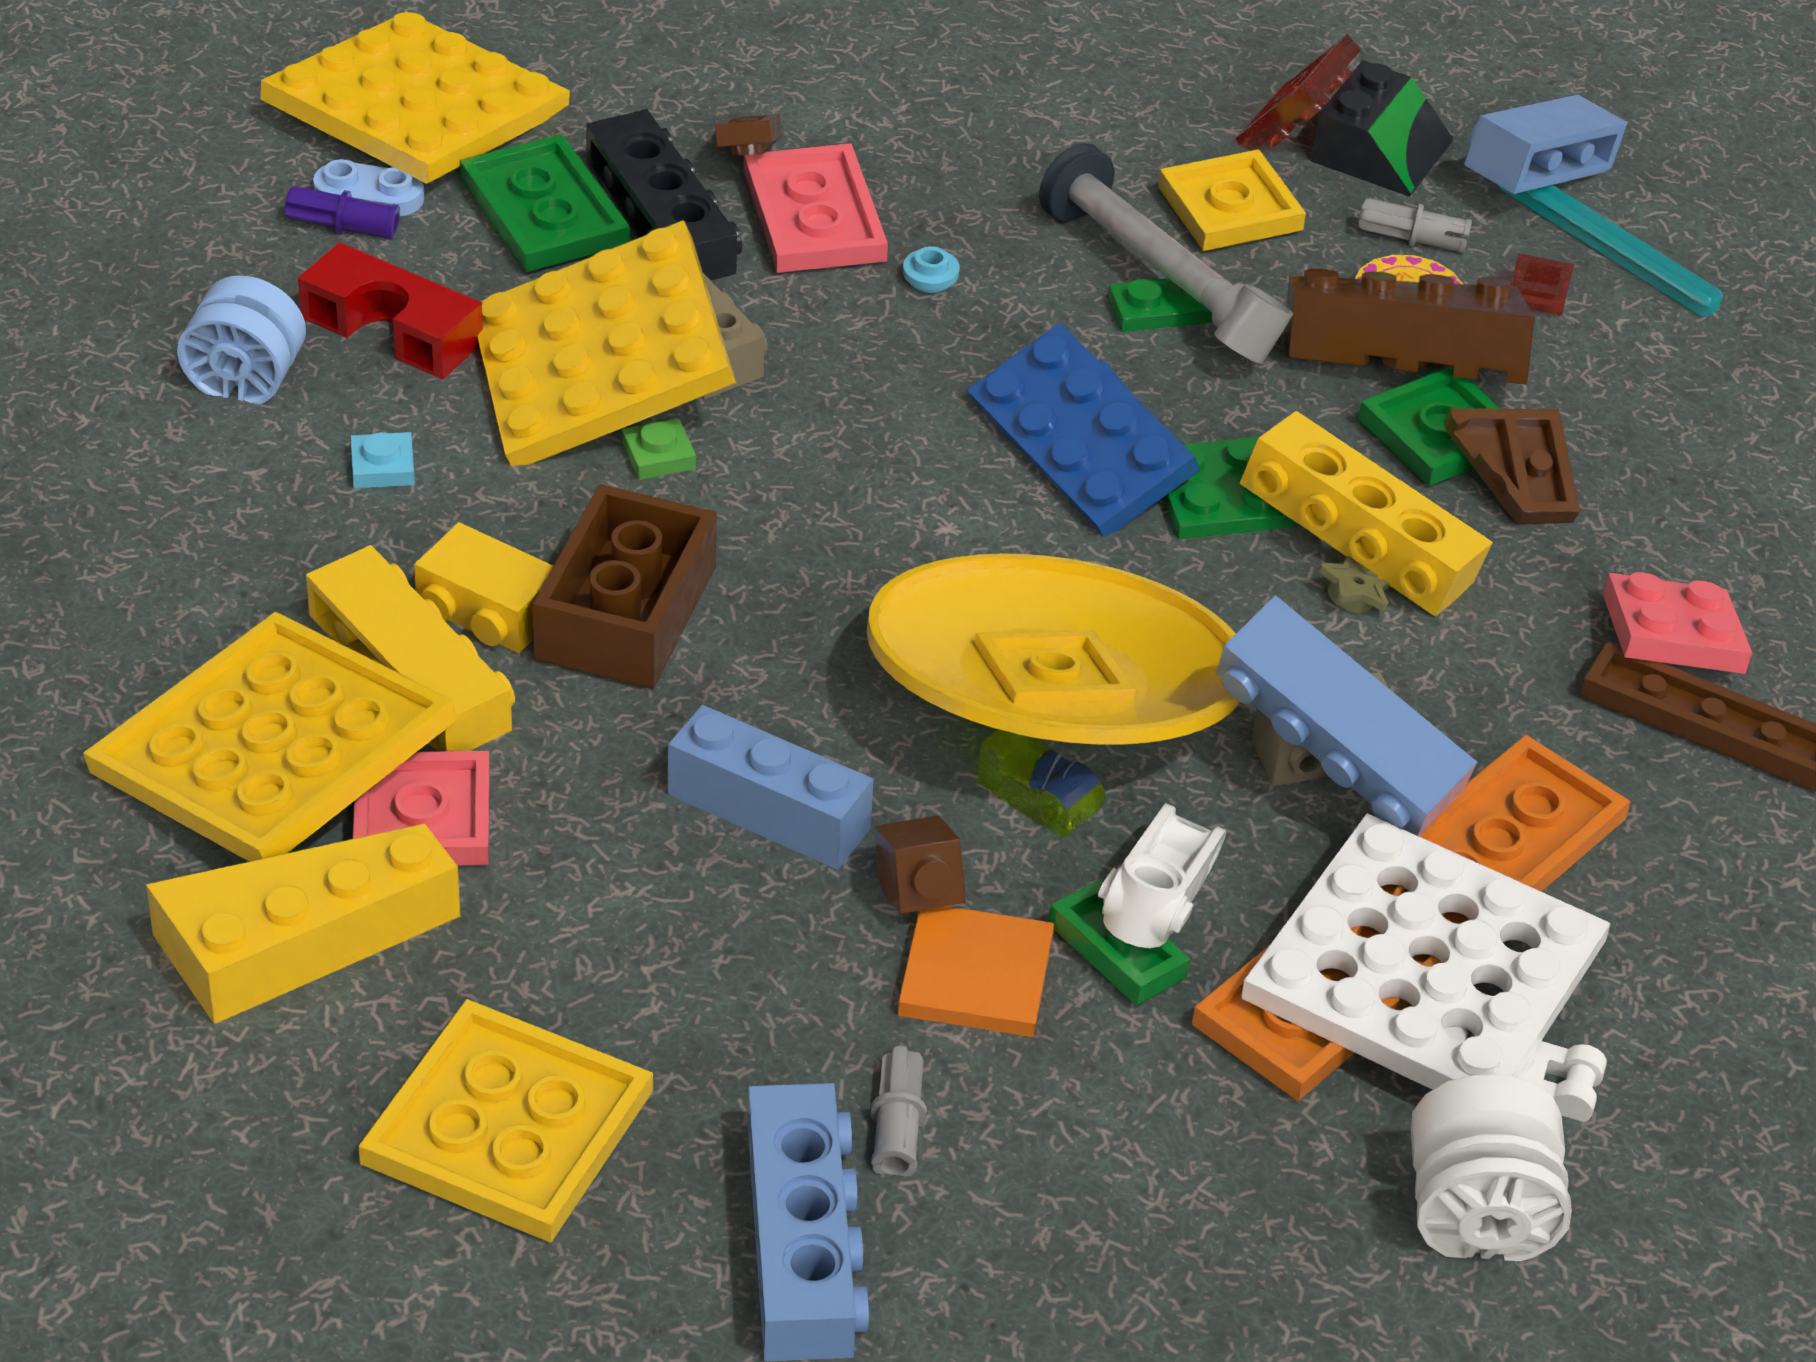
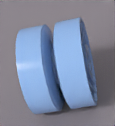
(242, 338)

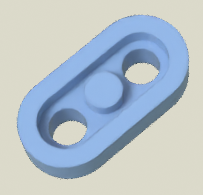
(371, 184)

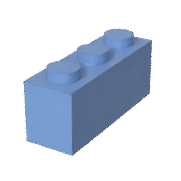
(1545, 143)
(770, 786)

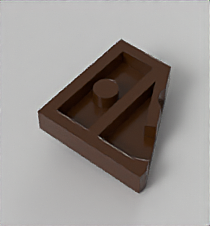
(1520, 460)

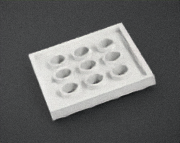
(1411, 924)

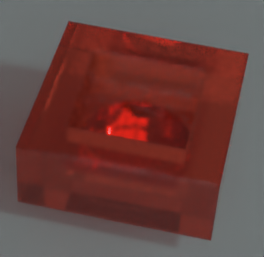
(1542, 282)

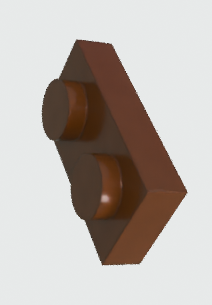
(748, 134)

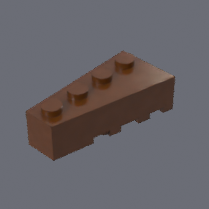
(1410, 322)

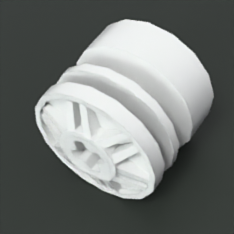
(1490, 1168)

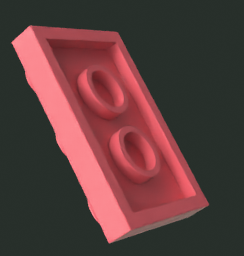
(815, 208)

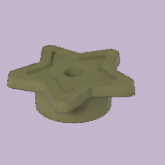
(1354, 586)

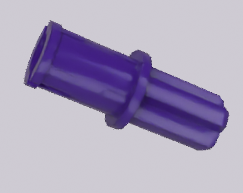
(342, 212)

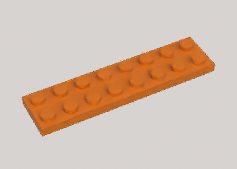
(1518, 816)

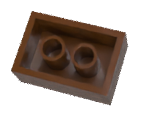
(625, 586)

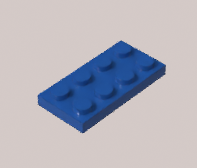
(1083, 430)

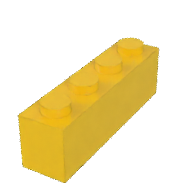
(379, 615)

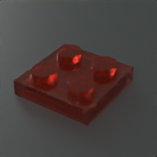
(1300, 96)

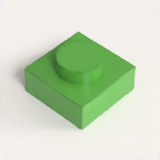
(658, 448)

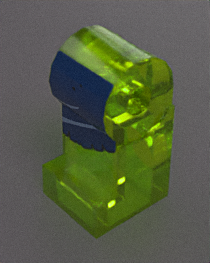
(1039, 781)

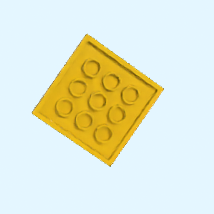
(415, 96)
(601, 345)
(270, 738)

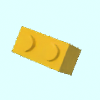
(482, 585)

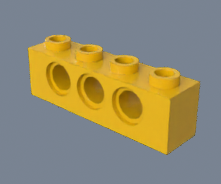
(1365, 512)

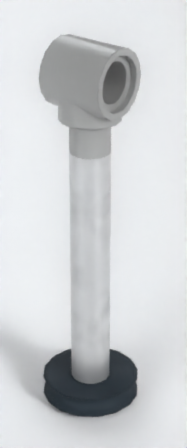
(1081, 185)

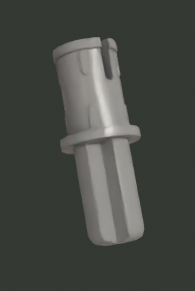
(1413, 224)
(898, 1113)

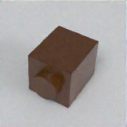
(920, 864)

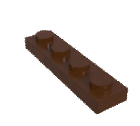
(1704, 714)

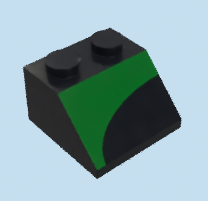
(1380, 130)

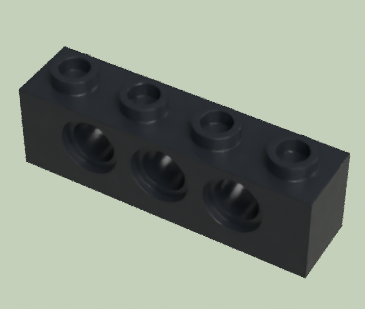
(659, 187)

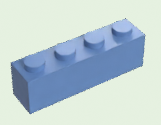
(1344, 718)

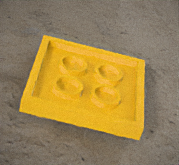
(507, 1120)

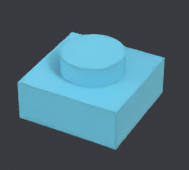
(382, 460)

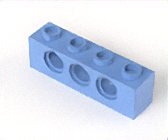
(802, 1223)

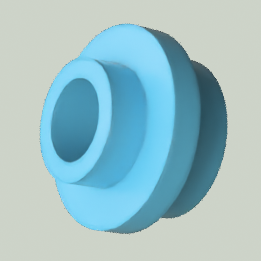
(931, 269)

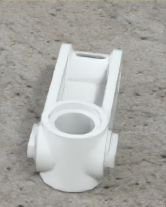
(1159, 879)

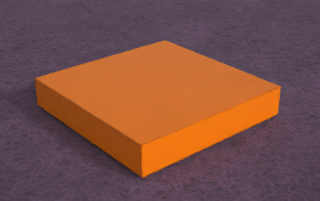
(976, 970)

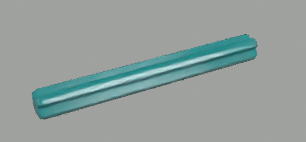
(1622, 248)

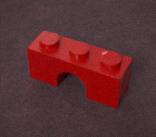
(430, 322)

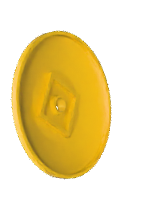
(1053, 648)

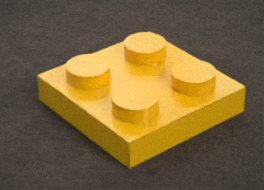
(1231, 200)

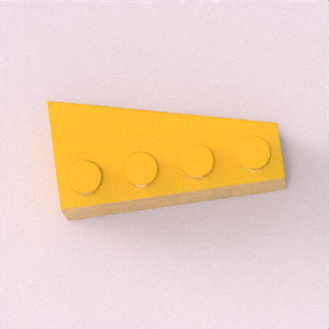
(300, 914)

